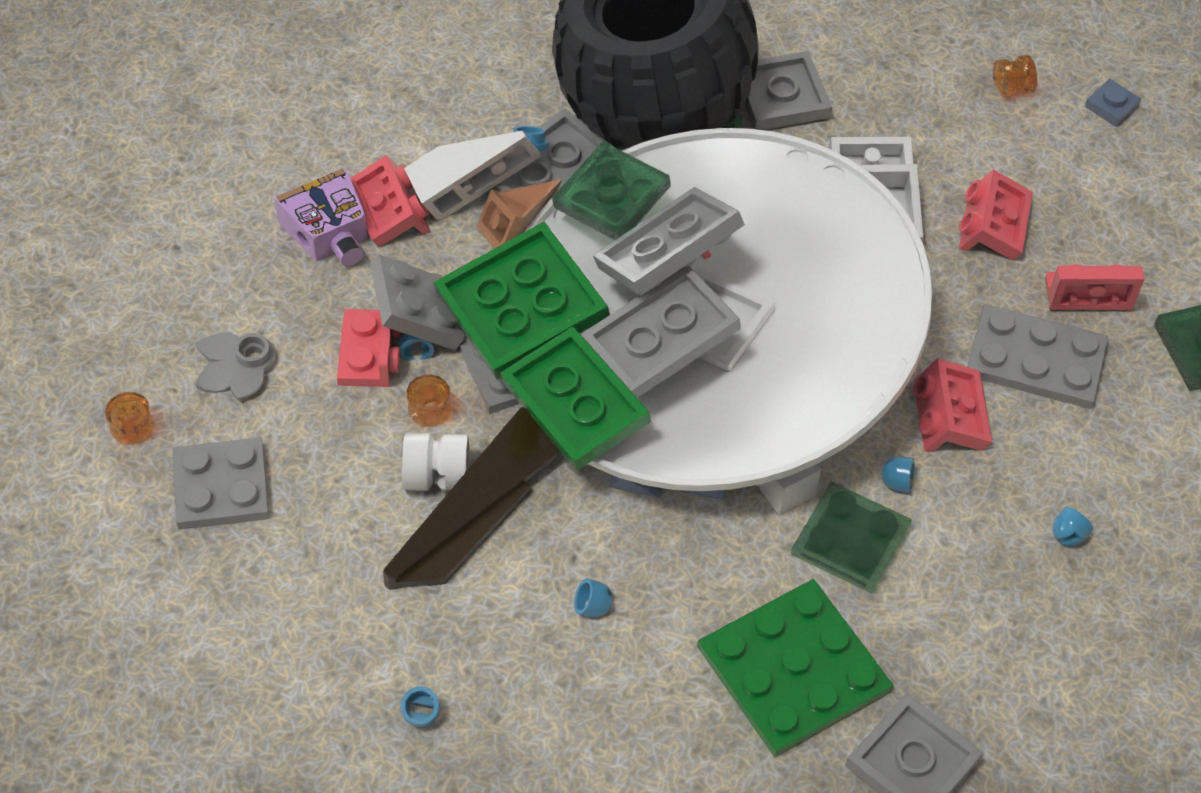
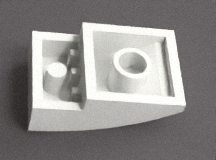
(891, 164)

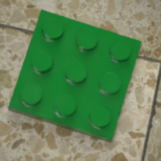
(520, 297)
(794, 667)

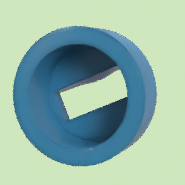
(405, 346)
(898, 472)
(1071, 527)
(598, 595)
(420, 697)

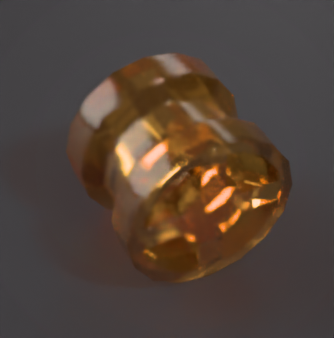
(1015, 75)
(427, 390)
(128, 429)

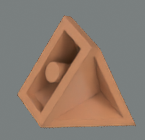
(512, 210)

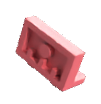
(389, 201)
(996, 215)
(1094, 287)
(367, 350)
(951, 406)

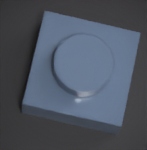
(1112, 102)

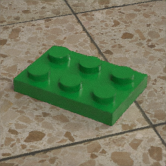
(575, 398)

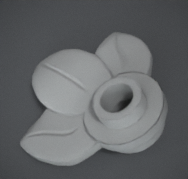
(231, 367)

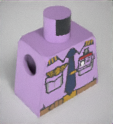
(325, 217)

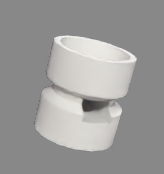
(434, 461)

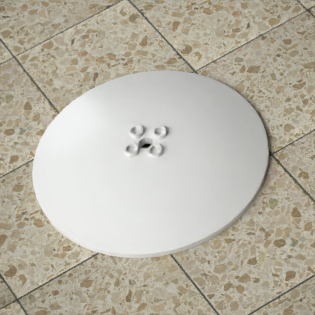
(825, 302)

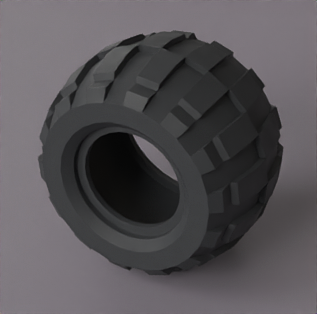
(654, 64)

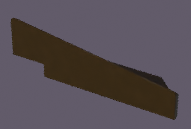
(474, 505)

